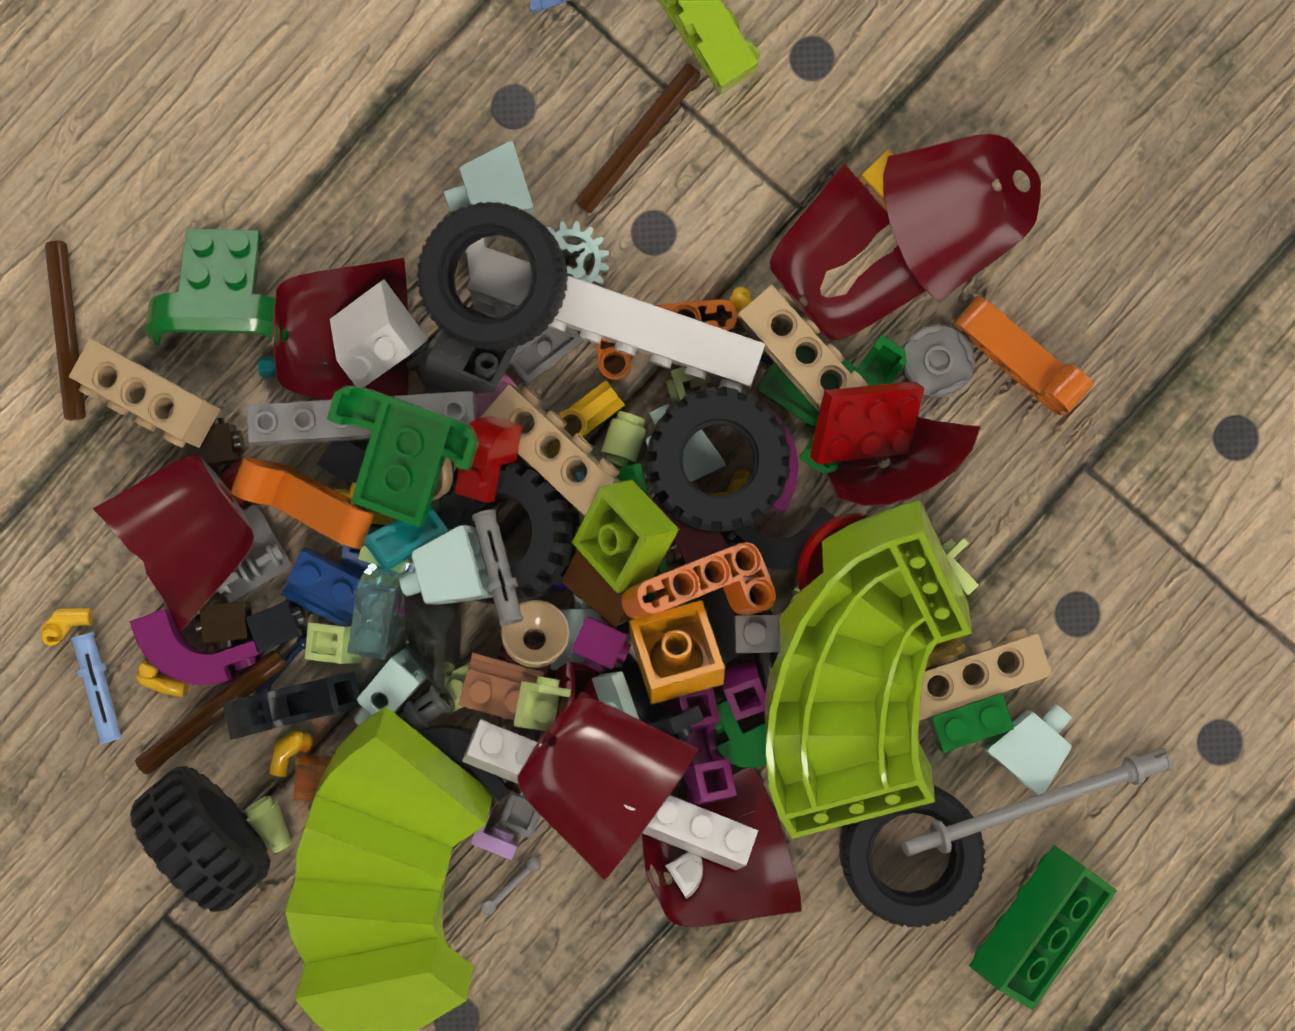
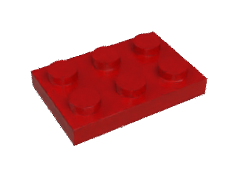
(866, 422)

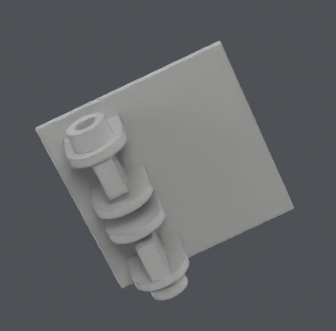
(262, 562)

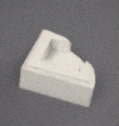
(687, 872)

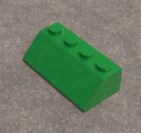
(1042, 928)

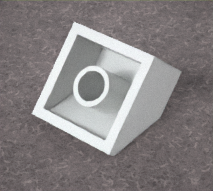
(374, 334)

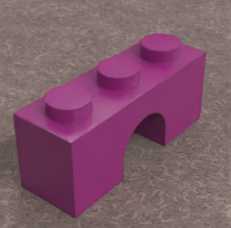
(708, 776)

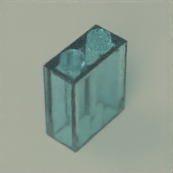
(376, 612)

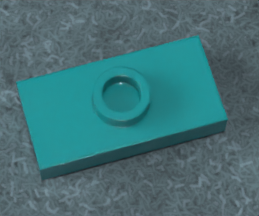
(399, 539)

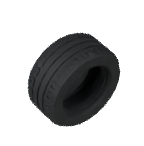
(441, 259)
(921, 906)

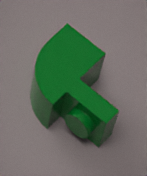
(743, 747)

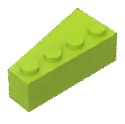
(714, 40)

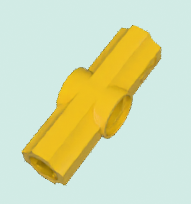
(592, 411)

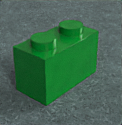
(970, 723)

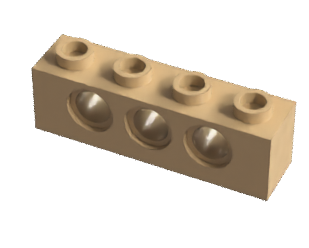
(757, 320)
(191, 414)
(559, 471)
(1028, 667)

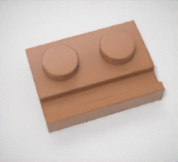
(495, 685)

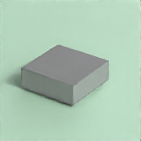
(519, 816)

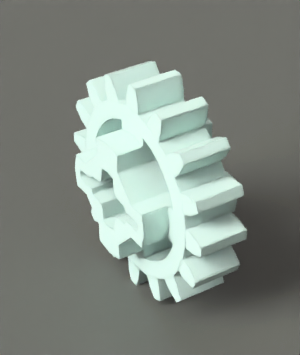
(585, 250)

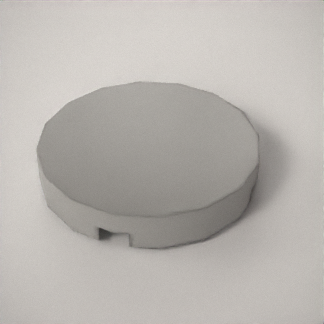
(939, 360)

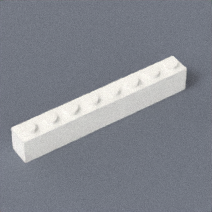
(626, 322)
(674, 823)

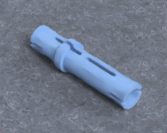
(85, 645)

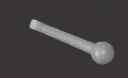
(489, 906)

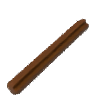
(638, 138)
(64, 328)
(210, 712)

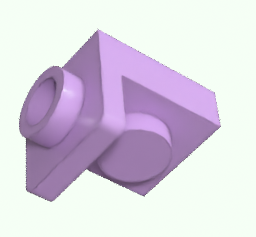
(496, 841)

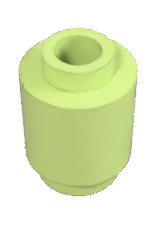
(624, 439)

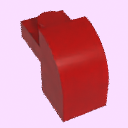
(496, 447)

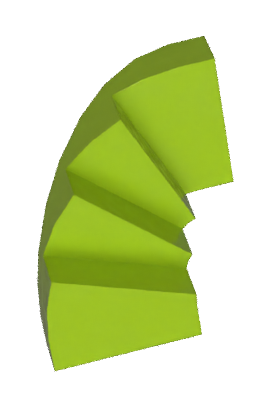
(854, 672)
(375, 881)

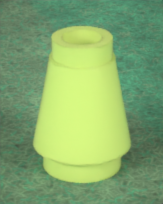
(269, 823)

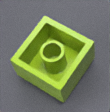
(624, 535)

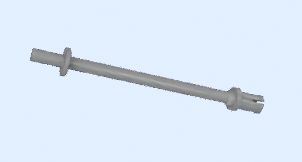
(1133, 770)

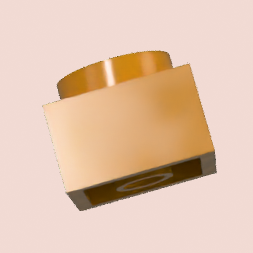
(679, 629)

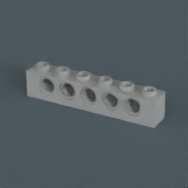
(309, 424)

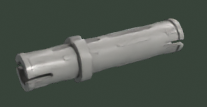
(509, 610)

